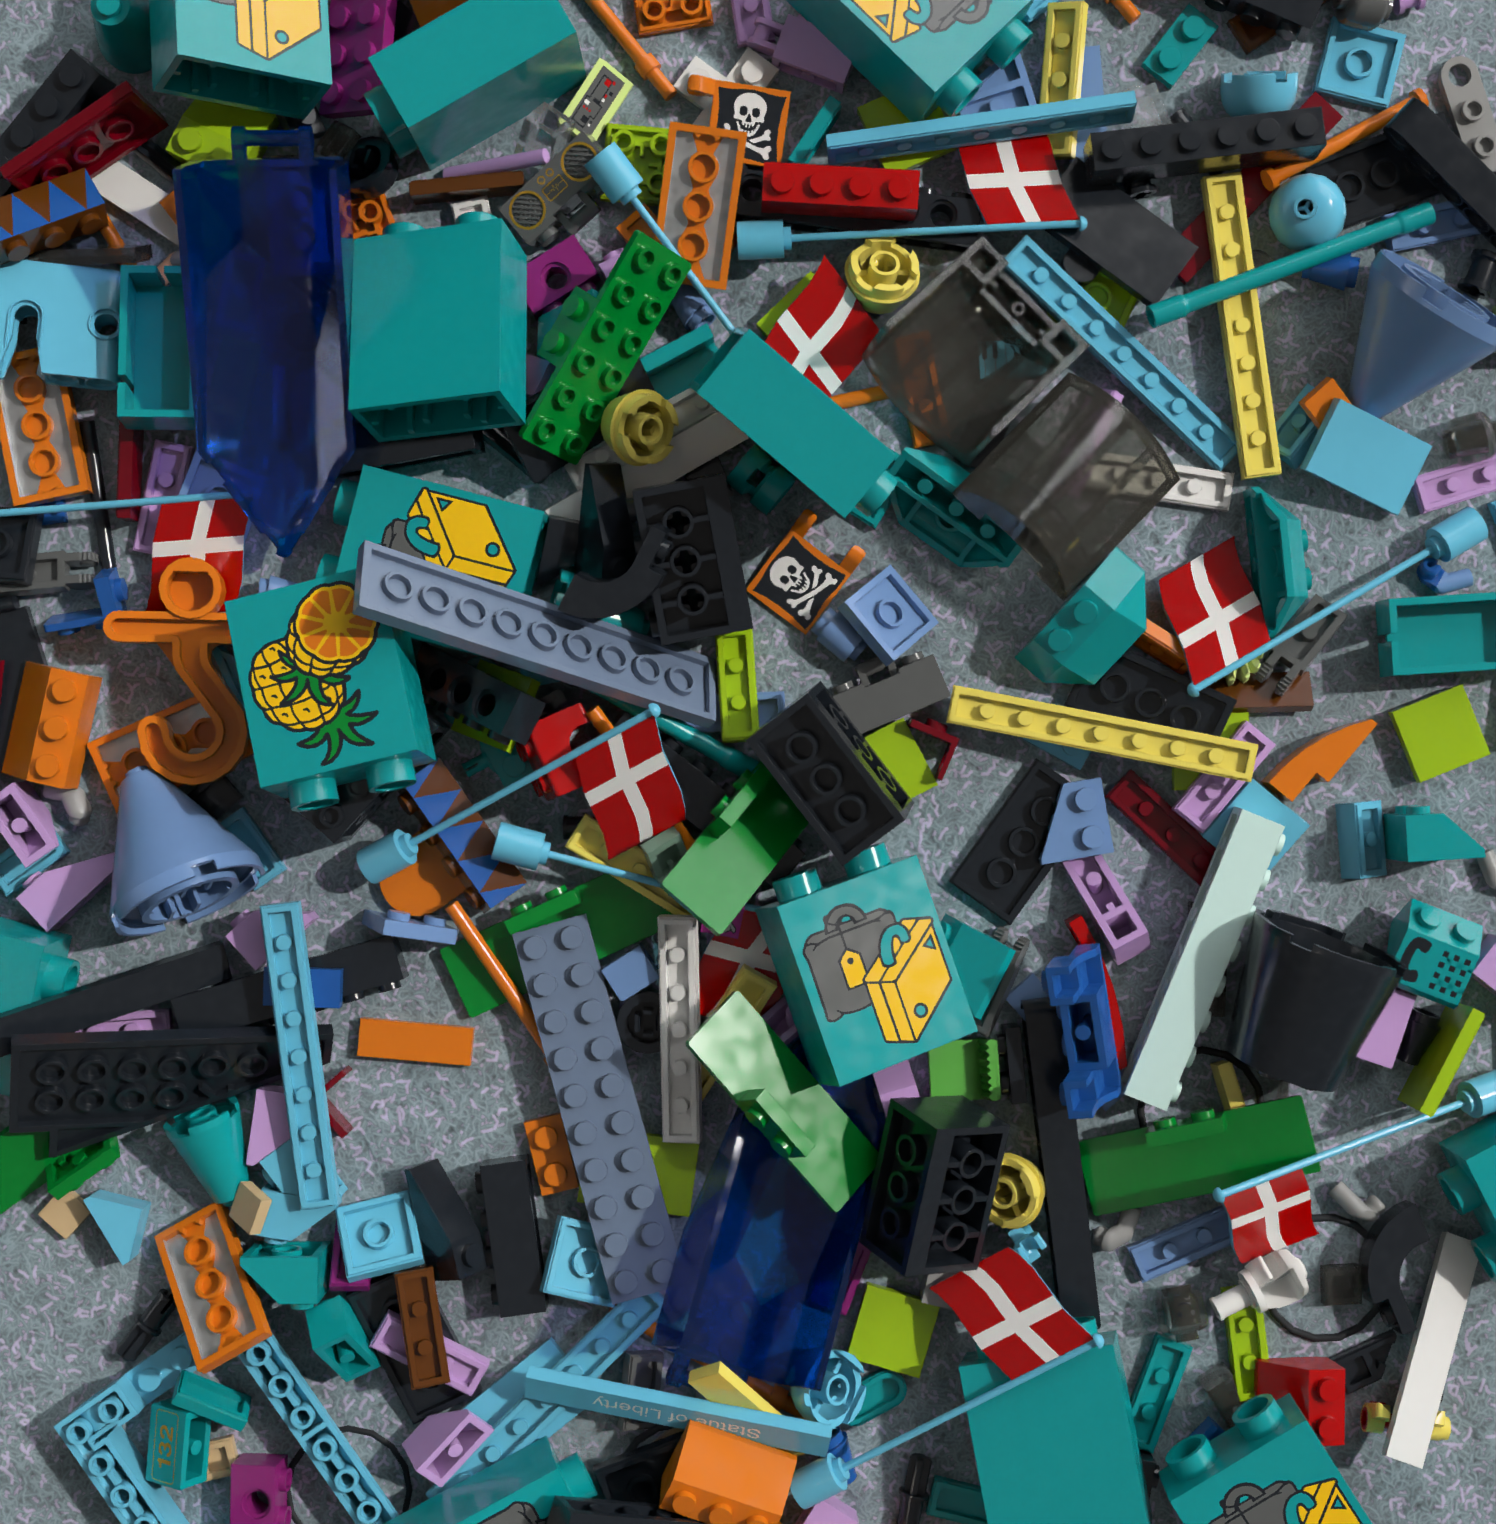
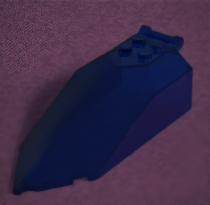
(269, 324)
(765, 1258)

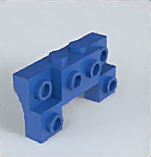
(1081, 1001)

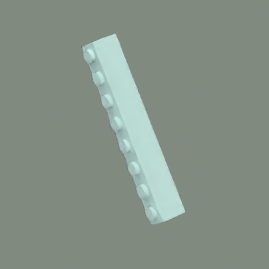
(1201, 958)

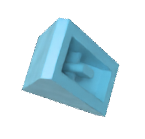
(120, 1220)

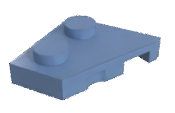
(1002, 89)
(1078, 823)
(400, 924)

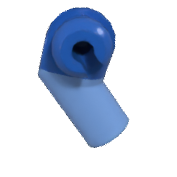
(1439, 580)

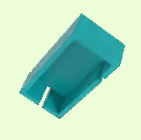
(153, 351)
(1437, 634)

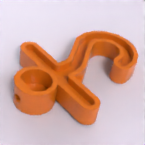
(188, 638)

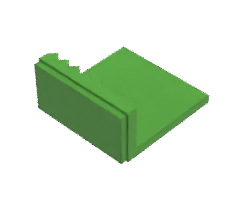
(965, 1069)

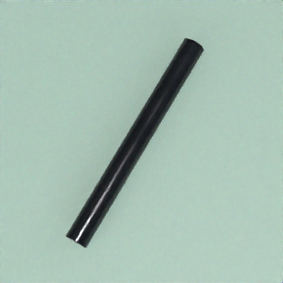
(101, 516)

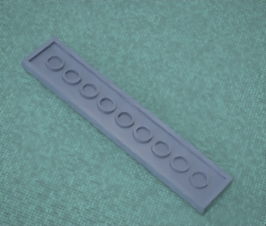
(532, 634)
(598, 1106)

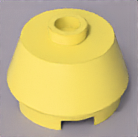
(882, 274)
(639, 427)
(1018, 1193)

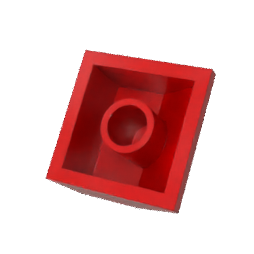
(1316, 1388)

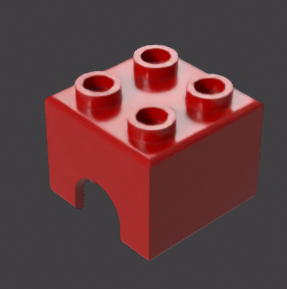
(549, 742)

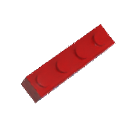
(840, 191)

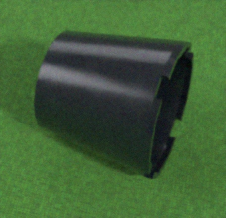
(1307, 1000)

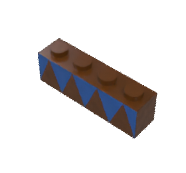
(49, 215)
(465, 844)

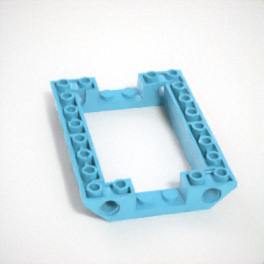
(119, 1470)

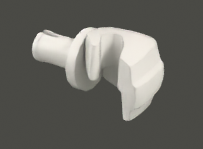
(1264, 1285)

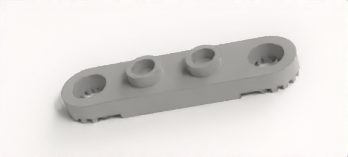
(1470, 110)

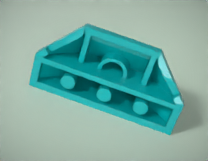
(933, 514)
(1276, 558)
(1091, 625)

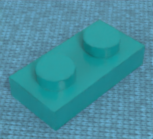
(1179, 46)

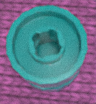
(770, 489)

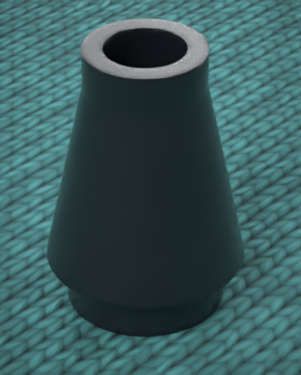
(1418, 1035)

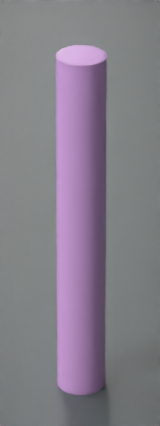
(500, 164)

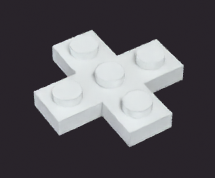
(749, 70)

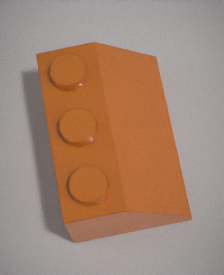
(51, 725)
(726, 1478)

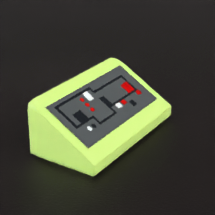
(598, 99)

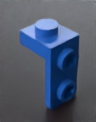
(111, 595)

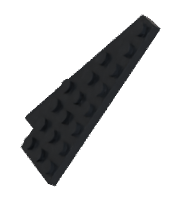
(119, 1081)

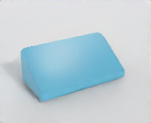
(1295, 432)
(1361, 839)

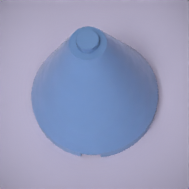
(1413, 335)
(172, 858)

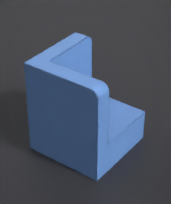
(631, 972)

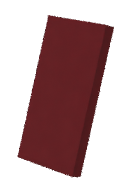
(89, 139)

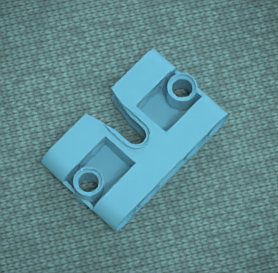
(70, 311)

